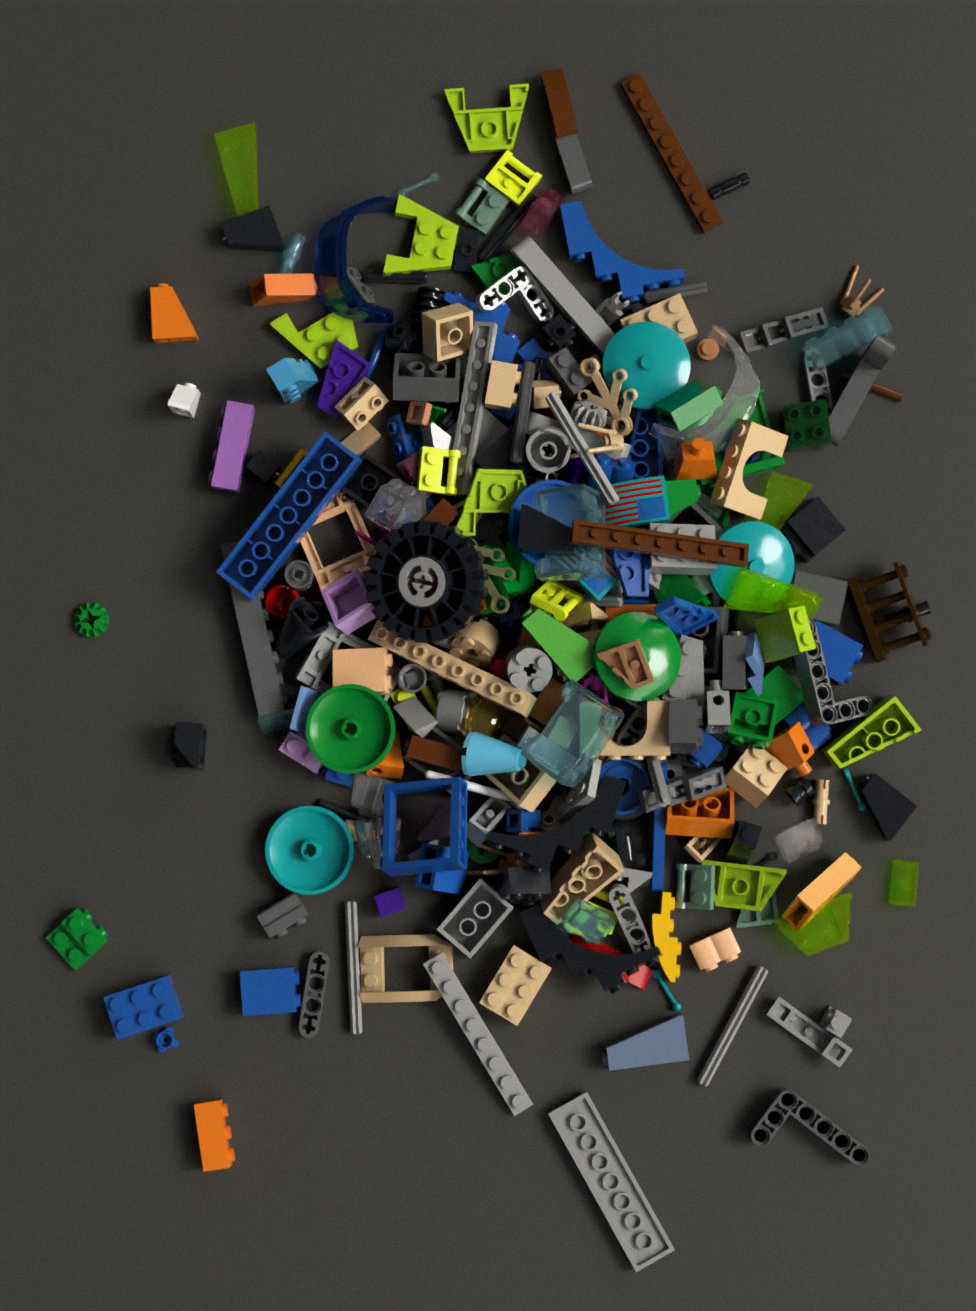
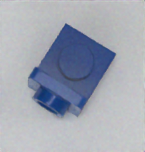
(337, 777)

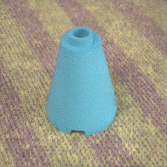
(490, 756)

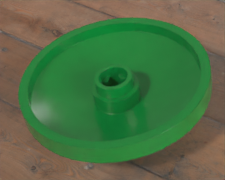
(658, 646)
(350, 729)

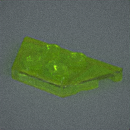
(824, 930)

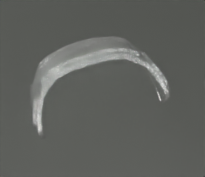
(738, 402)

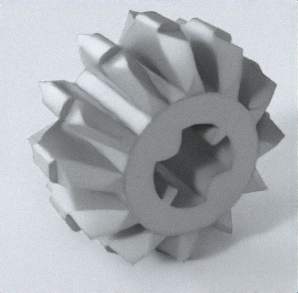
(588, 413)

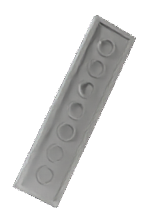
(611, 1181)

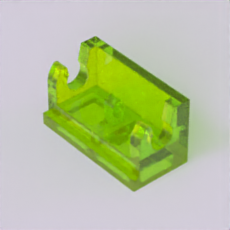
(904, 883)

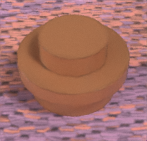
(708, 349)

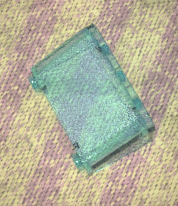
(565, 505)
(573, 735)

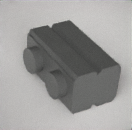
(283, 915)

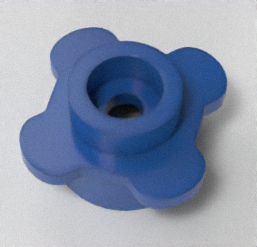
(159, 1038)

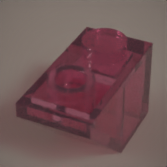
(543, 211)

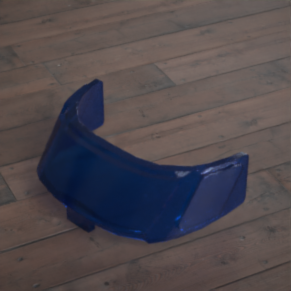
(332, 265)

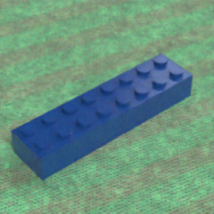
(289, 516)

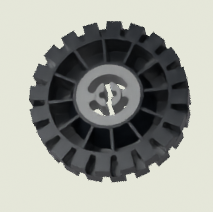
(459, 577)

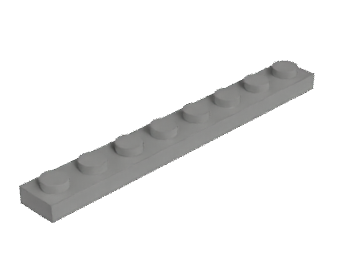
(473, 401)
(477, 1033)

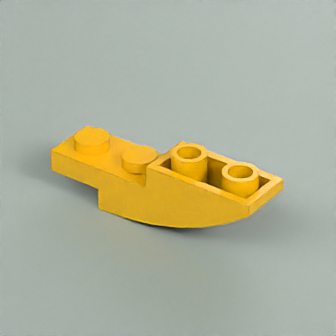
(669, 946)

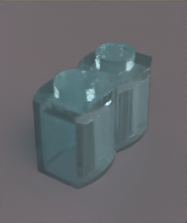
(587, 921)

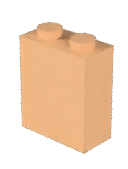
(363, 667)

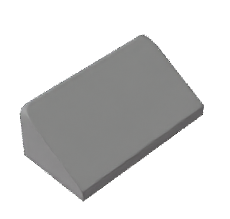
(416, 716)

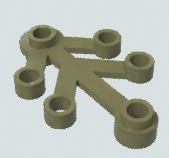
(497, 571)

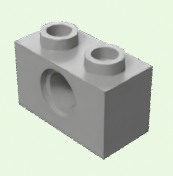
(486, 820)

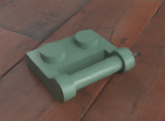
(488, 210)
(701, 886)

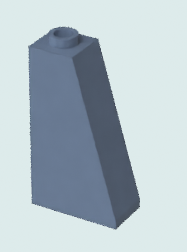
(652, 1046)

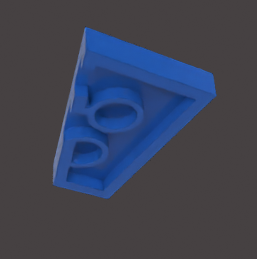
(632, 572)
(684, 616)

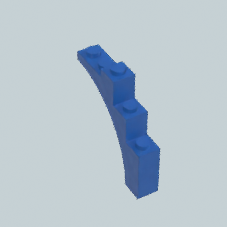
(631, 278)
(505, 344)

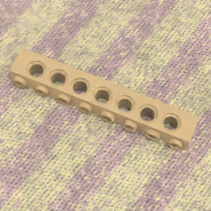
(455, 671)

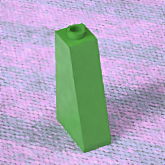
(562, 645)

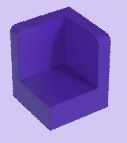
(390, 902)

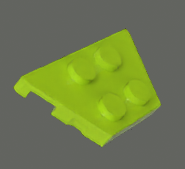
(744, 885)

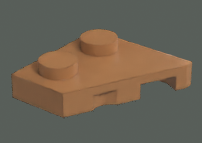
(629, 663)

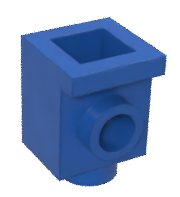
(522, 820)

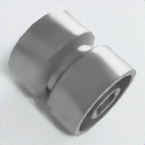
(299, 575)
(411, 678)

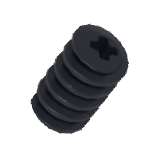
(426, 302)

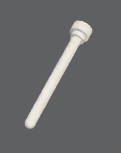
(478, 788)

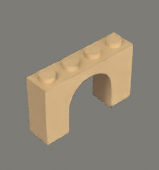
(729, 487)
(655, 740)

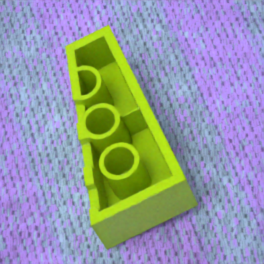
(882, 727)

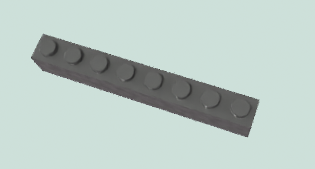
(258, 648)

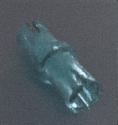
(292, 255)

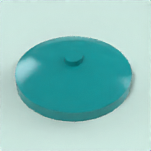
(653, 360)
(767, 555)
(309, 850)

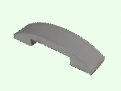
(809, 1032)

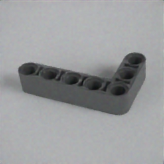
(858, 386)
(821, 707)
(810, 1122)

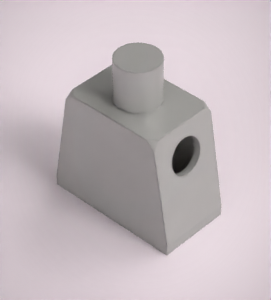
(717, 716)

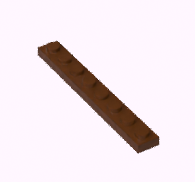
(671, 153)
(659, 543)

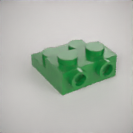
(752, 720)
(78, 938)

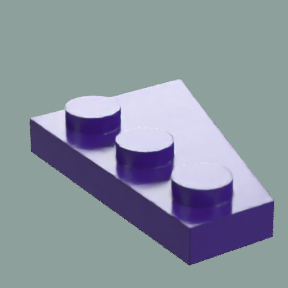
(343, 374)

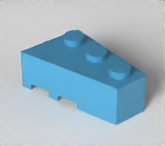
(293, 378)

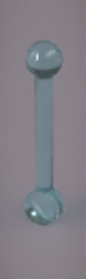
(434, 177)

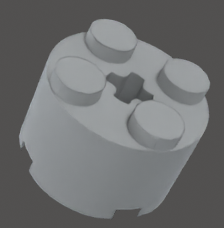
(554, 460)
(534, 679)
(453, 710)

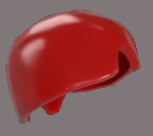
(279, 599)

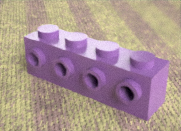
(232, 447)

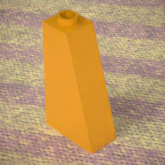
(821, 891)

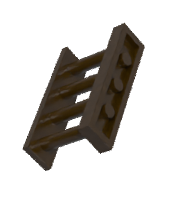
(867, 608)

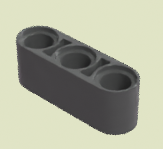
(573, 163)

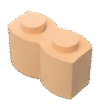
(714, 949)

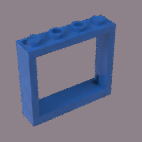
(458, 827)

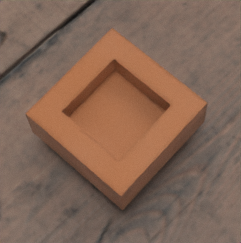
(418, 413)

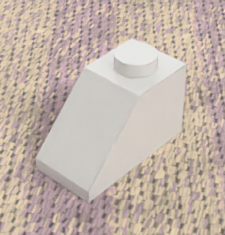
(184, 400)

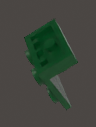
(807, 424)

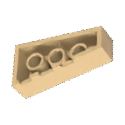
(582, 876)

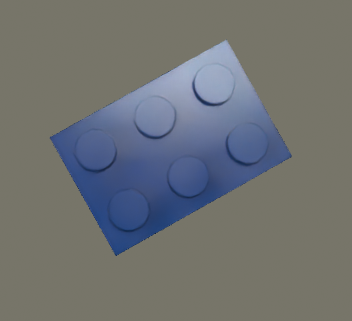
(143, 1007)

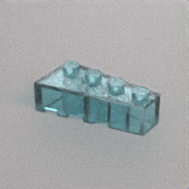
(847, 338)

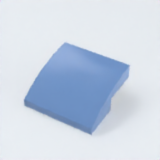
(756, 662)
(303, 705)

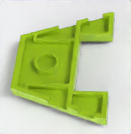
(491, 127)
(432, 241)
(319, 338)
(490, 493)

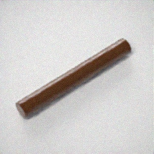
(877, 388)

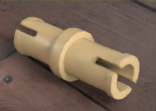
(821, 800)

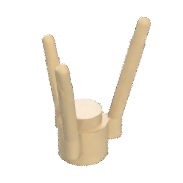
(611, 444)

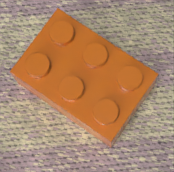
(705, 817)

